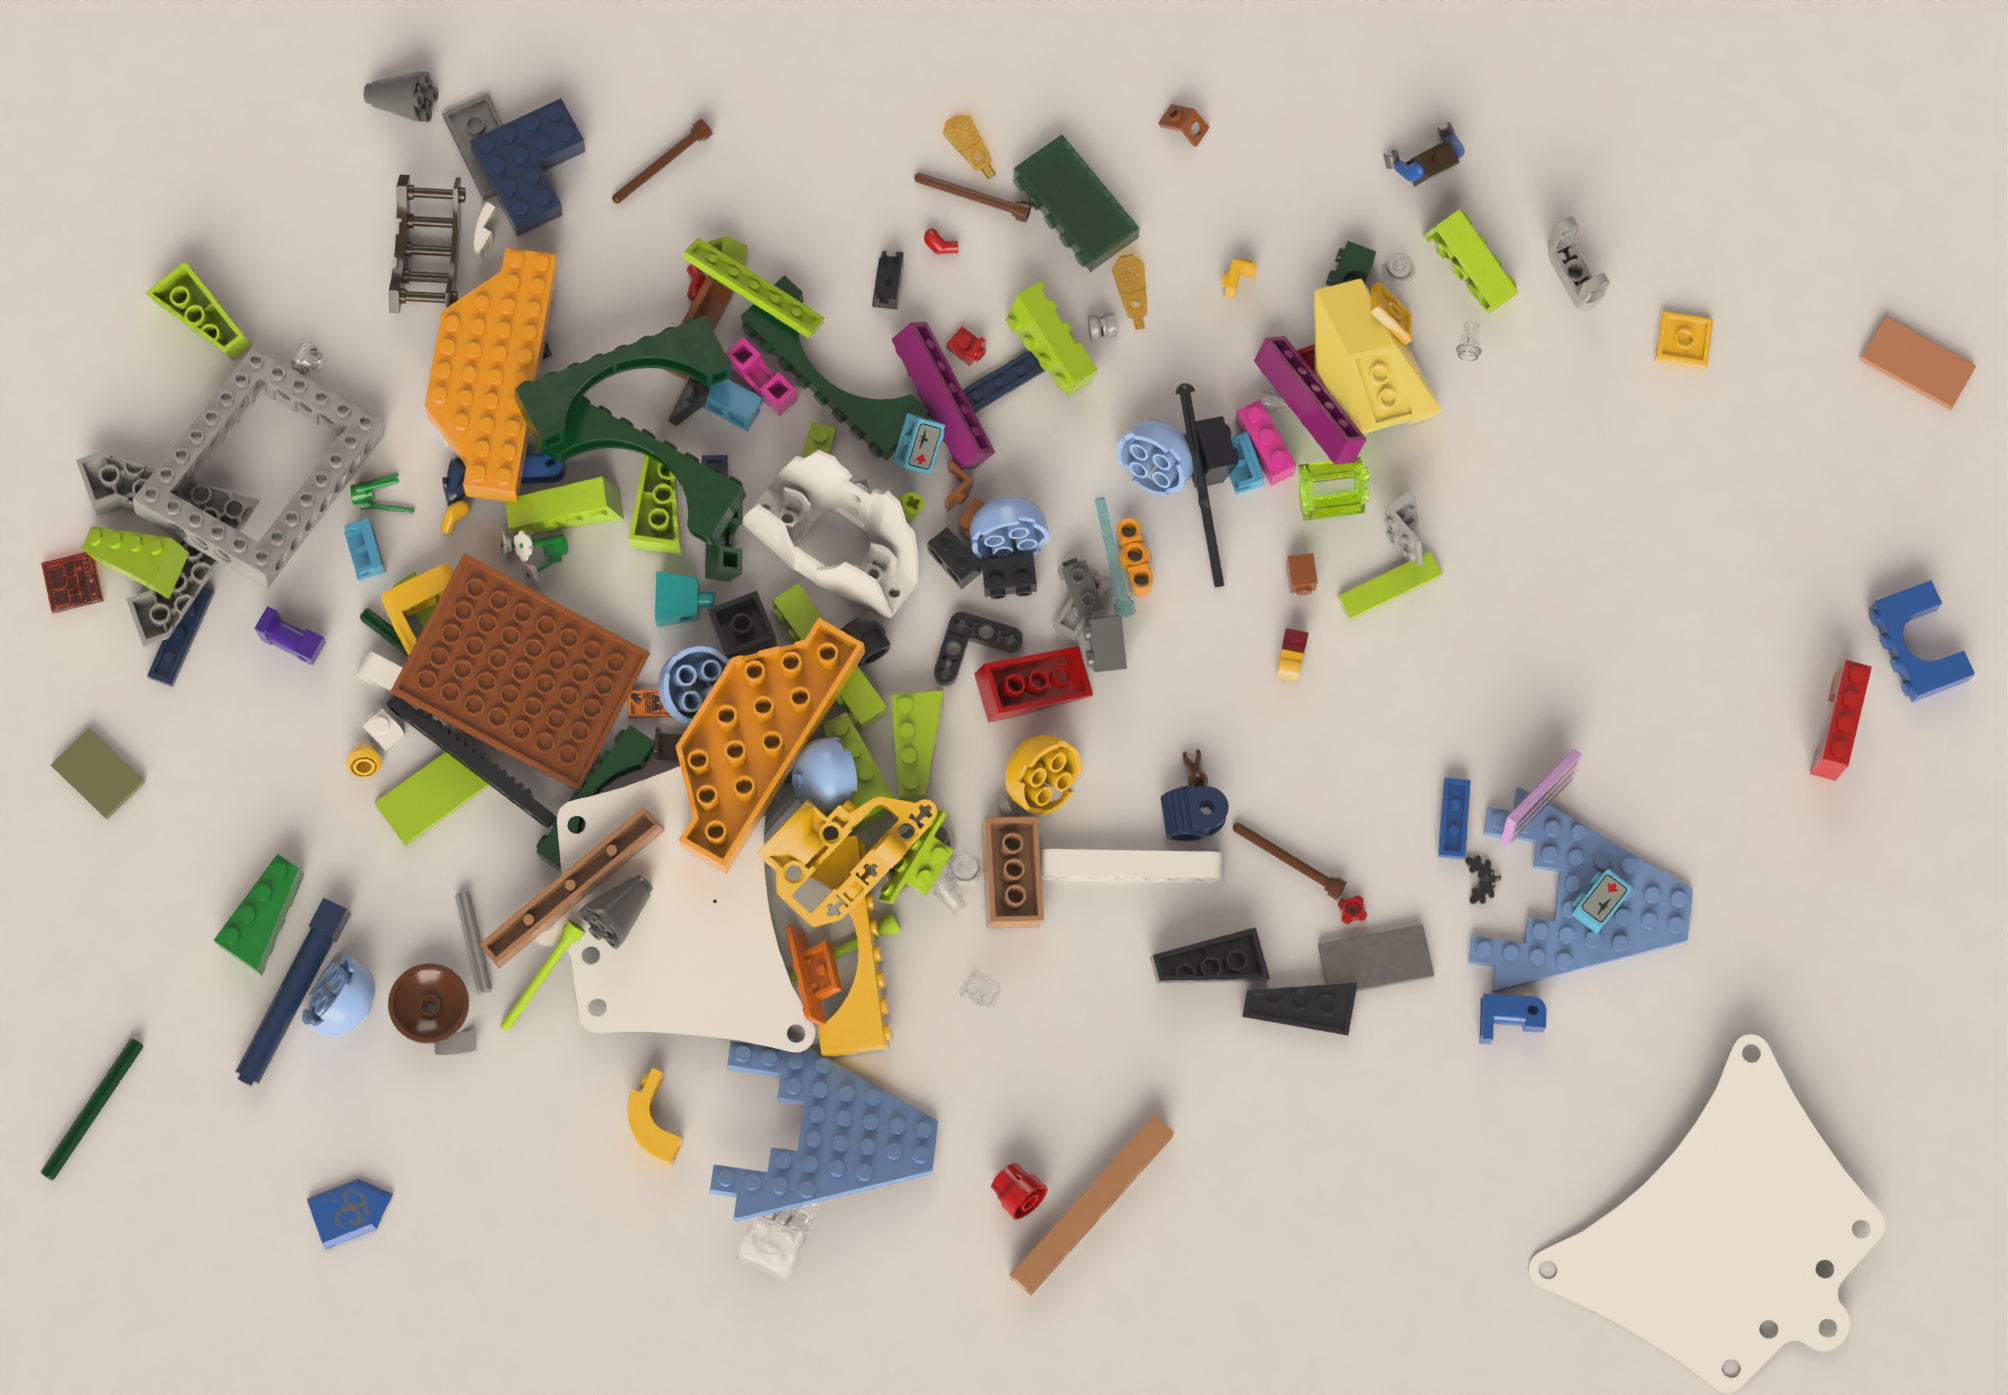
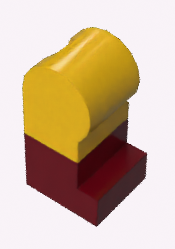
(1292, 654)

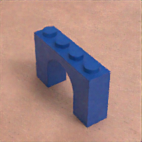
(1918, 676)

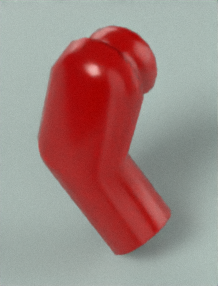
(937, 244)
(697, 281)

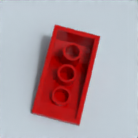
(1032, 683)

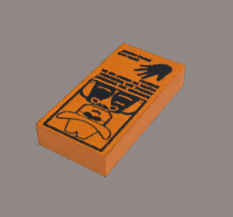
(646, 705)

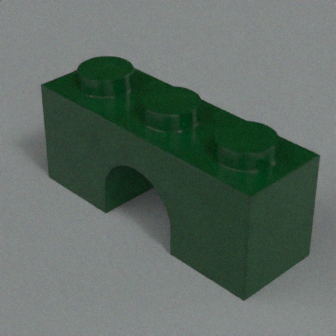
(1353, 263)
(723, 560)

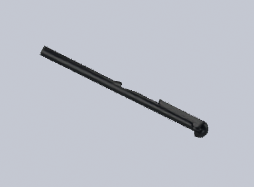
(1194, 446)

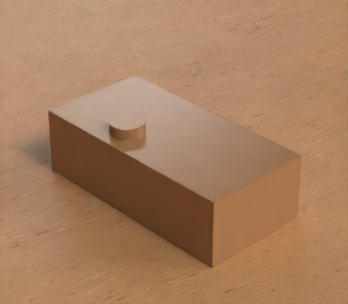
(1012, 872)

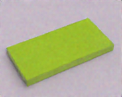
(429, 797)

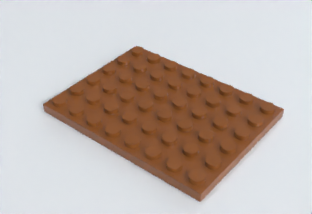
(520, 672)

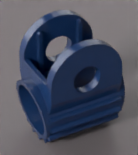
(1183, 815)

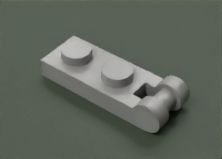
(1069, 621)

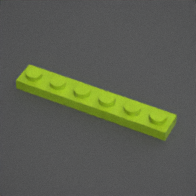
(753, 287)

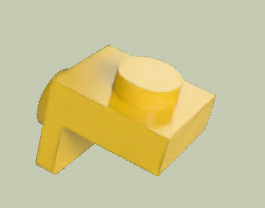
(1238, 267)

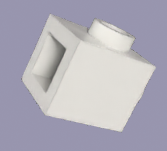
(383, 729)

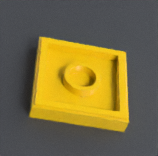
(1391, 313)
(1684, 340)

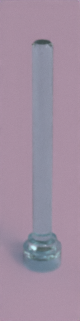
(1123, 604)

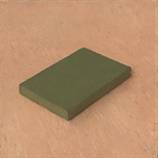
(97, 773)

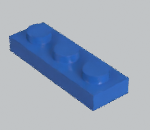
(1454, 818)

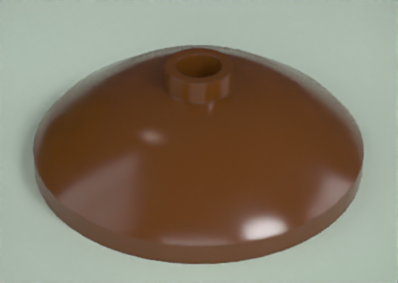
(423, 986)

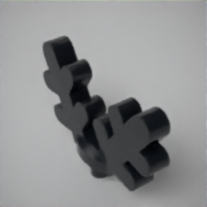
(1484, 870)

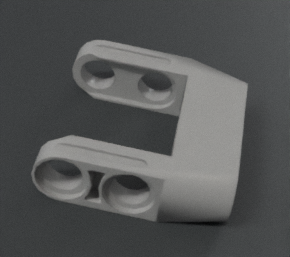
(1585, 290)

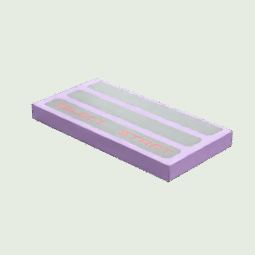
(1540, 797)

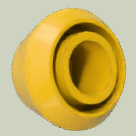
(363, 760)

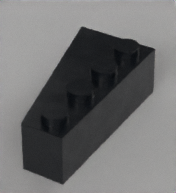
(1220, 959)

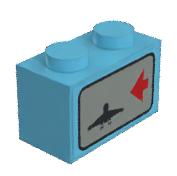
(918, 443)
(1601, 901)

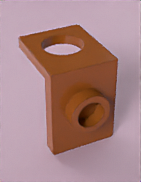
(1182, 119)
(962, 492)

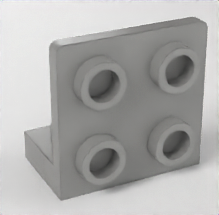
(1400, 521)

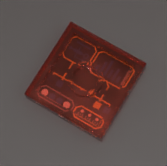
(72, 582)

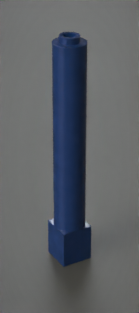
(324, 930)

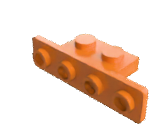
(815, 973)

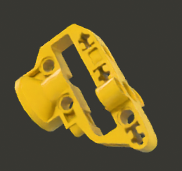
(803, 845)

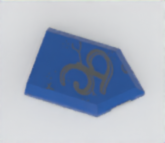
(348, 1211)

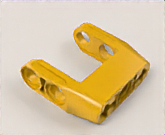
(413, 597)

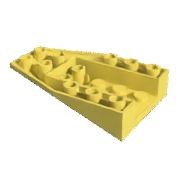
(1365, 363)

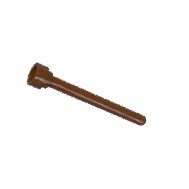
(699, 132)
(1019, 210)
(1332, 885)

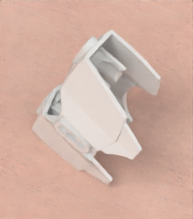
(822, 485)

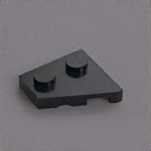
(691, 400)

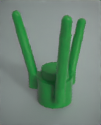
(364, 492)

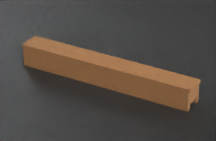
(571, 887)
(1092, 1205)

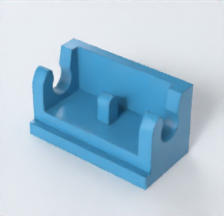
(733, 404)
(1247, 473)
(364, 549)

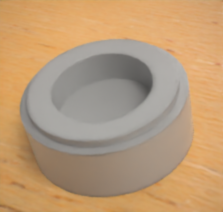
(1004, 807)

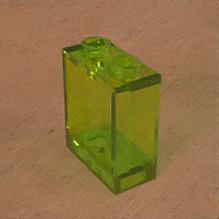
(1335, 504)

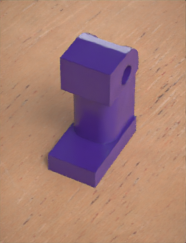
(300, 643)

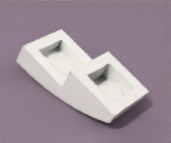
(483, 236)

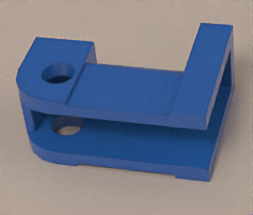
(539, 470)
(1510, 1011)

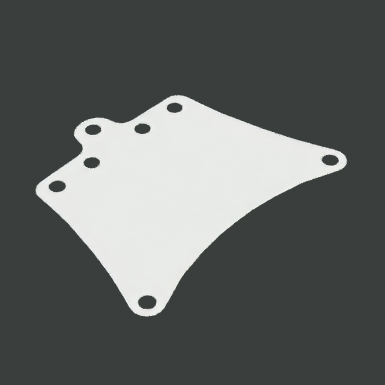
(686, 959)
(1727, 1234)

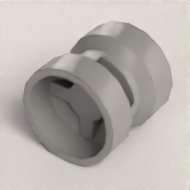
(1107, 324)

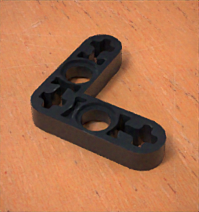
(963, 637)

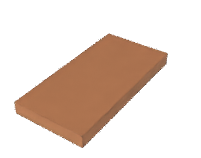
(1918, 363)

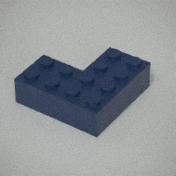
(516, 159)

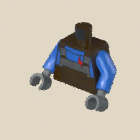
(1430, 162)

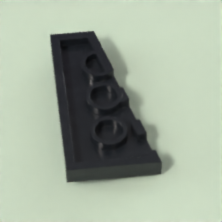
(1310, 1007)

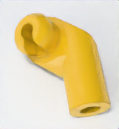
(453, 514)

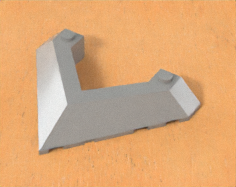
(112, 486)

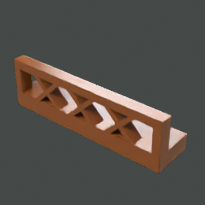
(709, 302)

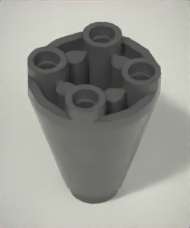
(404, 95)
(617, 910)

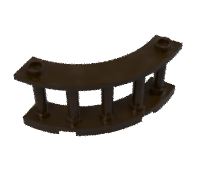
(403, 248)

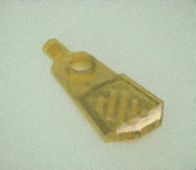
(971, 146)
(1133, 292)

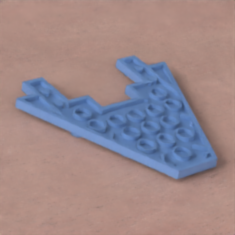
(1646, 921)
(848, 1139)

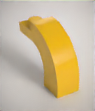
(653, 1140)

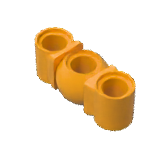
(1134, 568)

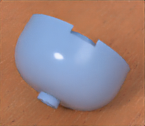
(1159, 445)
(1008, 528)
(691, 666)
(824, 774)
(355, 994)

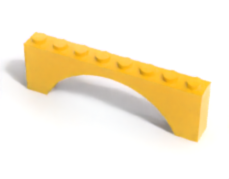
(861, 1019)

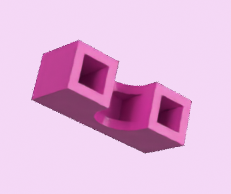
(755, 373)
(1272, 452)

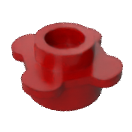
(1355, 902)

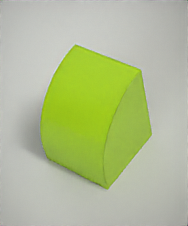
(731, 248)

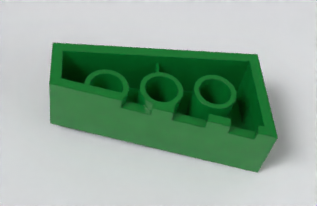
(261, 915)

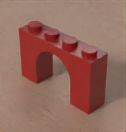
(1848, 695)

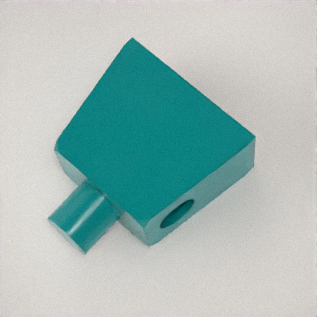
(679, 599)

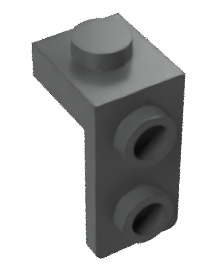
(1081, 586)

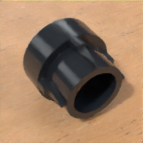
(871, 632)

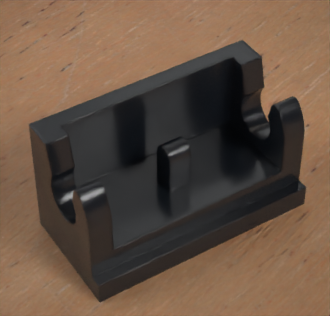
(888, 281)

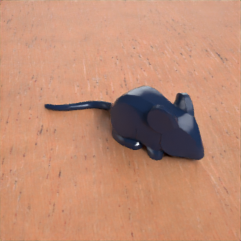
(453, 483)

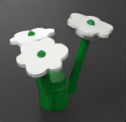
(552, 546)

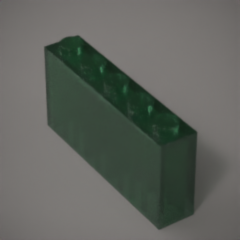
(1075, 203)

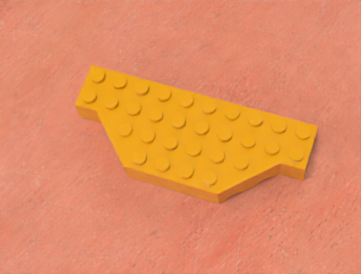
(480, 356)
(752, 734)

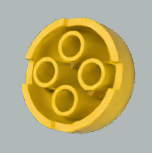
(1039, 761)

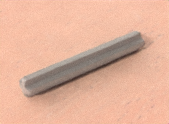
(472, 941)

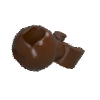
(1197, 776)

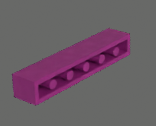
(942, 395)
(1310, 400)

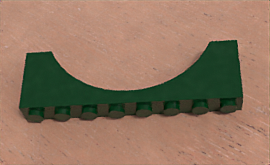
(682, 349)
(873, 420)
(709, 495)

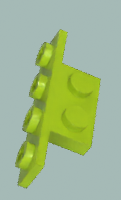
(920, 864)

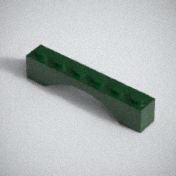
(627, 756)

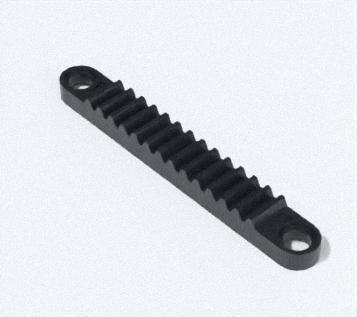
(471, 759)

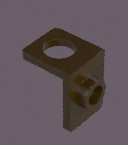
(665, 745)

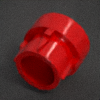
(1018, 1191)

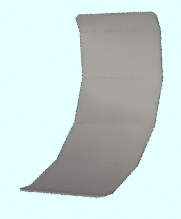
(457, 1044)

